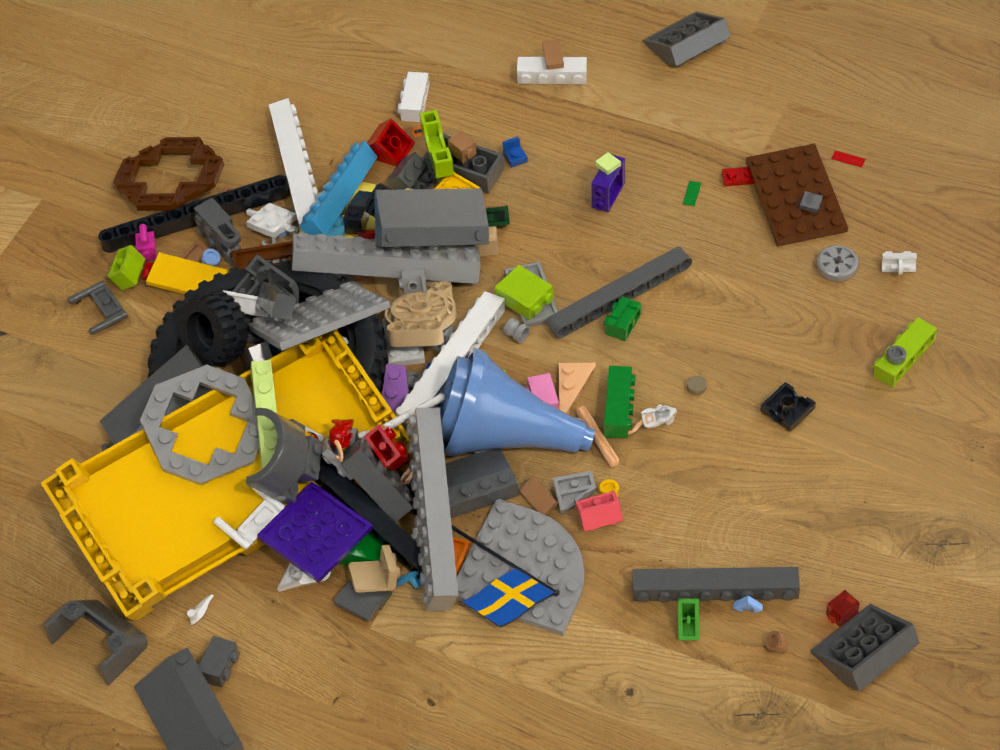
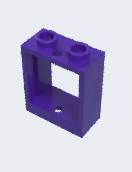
(607, 187)

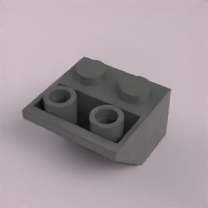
(412, 174)

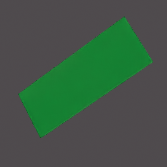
(692, 193)

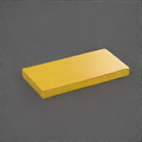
(179, 273)

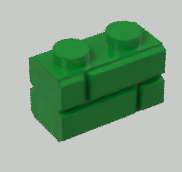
(622, 318)

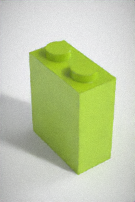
(525, 292)

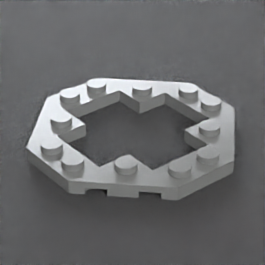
(185, 387)

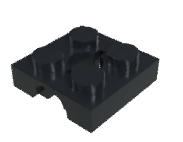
(791, 415)

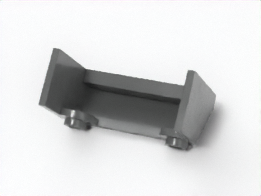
(123, 640)

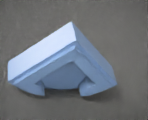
(748, 603)

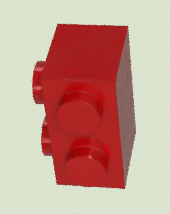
(387, 447)

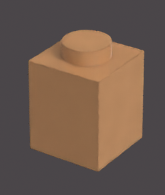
(462, 147)

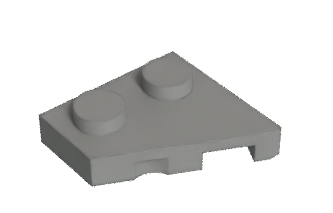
(572, 489)

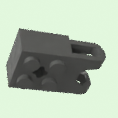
(217, 229)

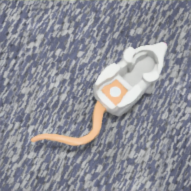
(655, 417)

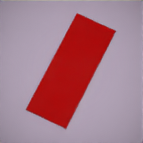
(847, 158)

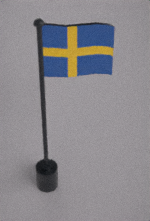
(508, 595)

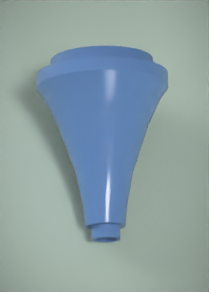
(496, 412)

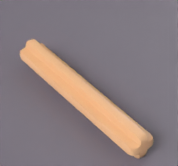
(599, 438)

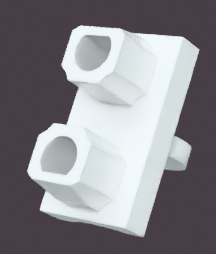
(899, 262)

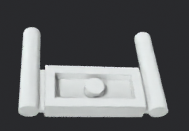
(248, 531)

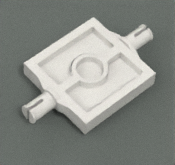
(271, 220)

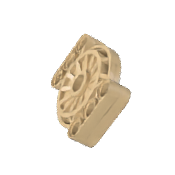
(420, 316)

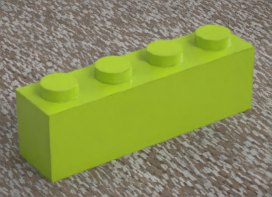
(915, 341)

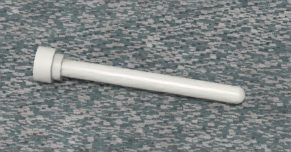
(406, 416)

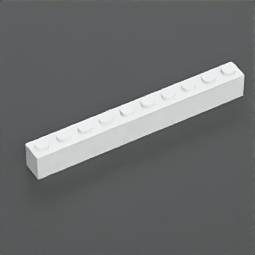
(294, 156)
(469, 335)

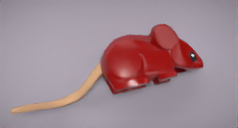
(340, 435)

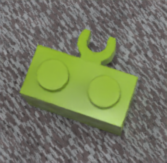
(126, 267)

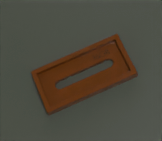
(268, 252)

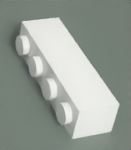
(534, 71)

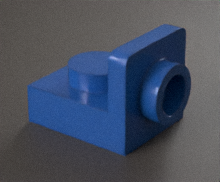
(513, 152)

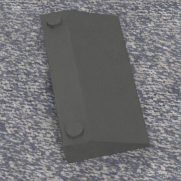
(430, 217)
(126, 416)
(186, 707)

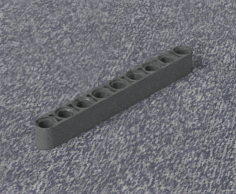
(628, 286)

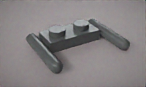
(105, 302)

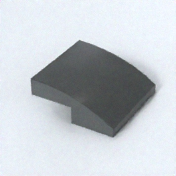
(361, 604)

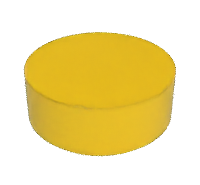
(608, 485)

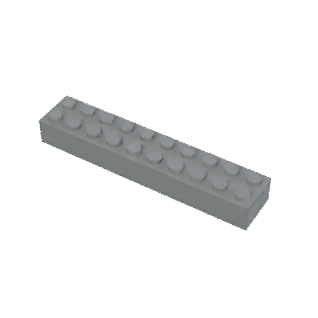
(362, 257)
(432, 509)

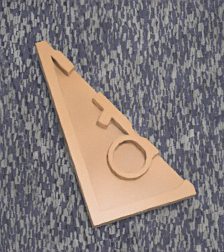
(571, 382)

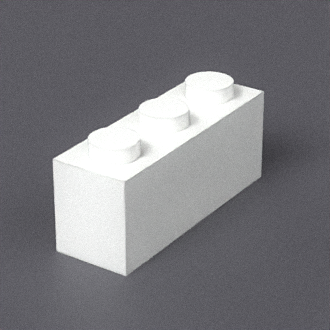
(414, 96)

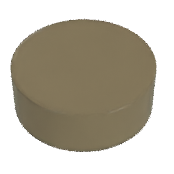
(696, 385)

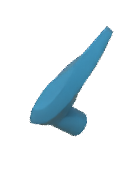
(412, 577)

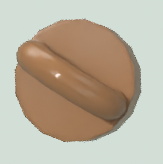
(776, 642)

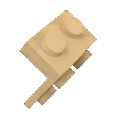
(375, 575)

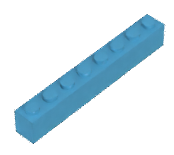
(339, 189)

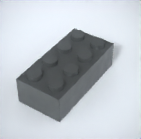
(481, 169)
(379, 482)

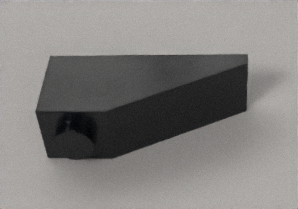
(355, 216)

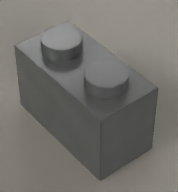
(219, 660)

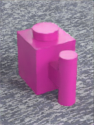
(146, 243)

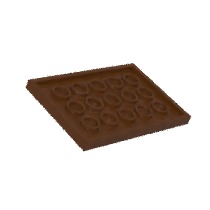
(781, 183)

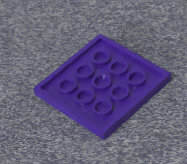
(315, 532)

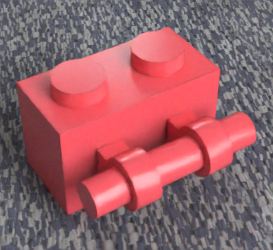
(599, 511)

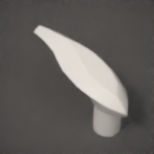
(196, 614)

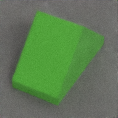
(688, 619)

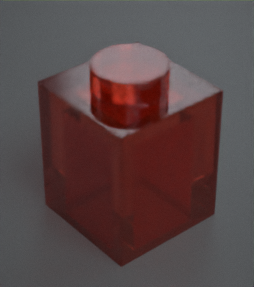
(842, 608)

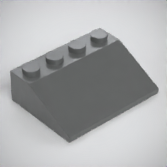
(688, 37)
(479, 481)
(866, 646)

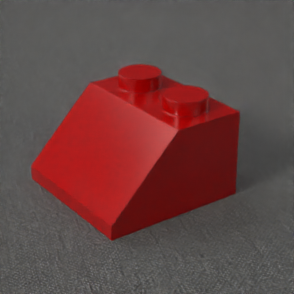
(390, 143)

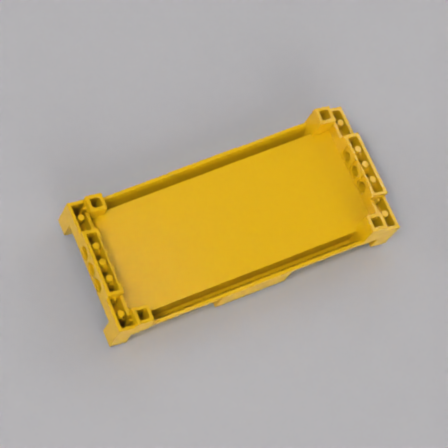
(158, 531)

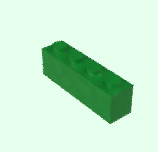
(618, 402)

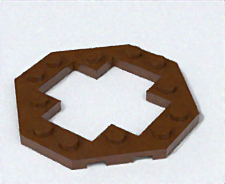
(186, 191)

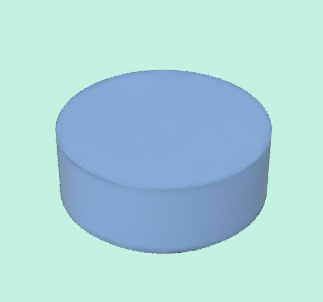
(211, 257)

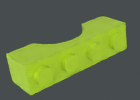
(435, 144)

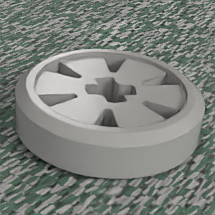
(847, 264)

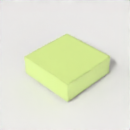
(607, 163)

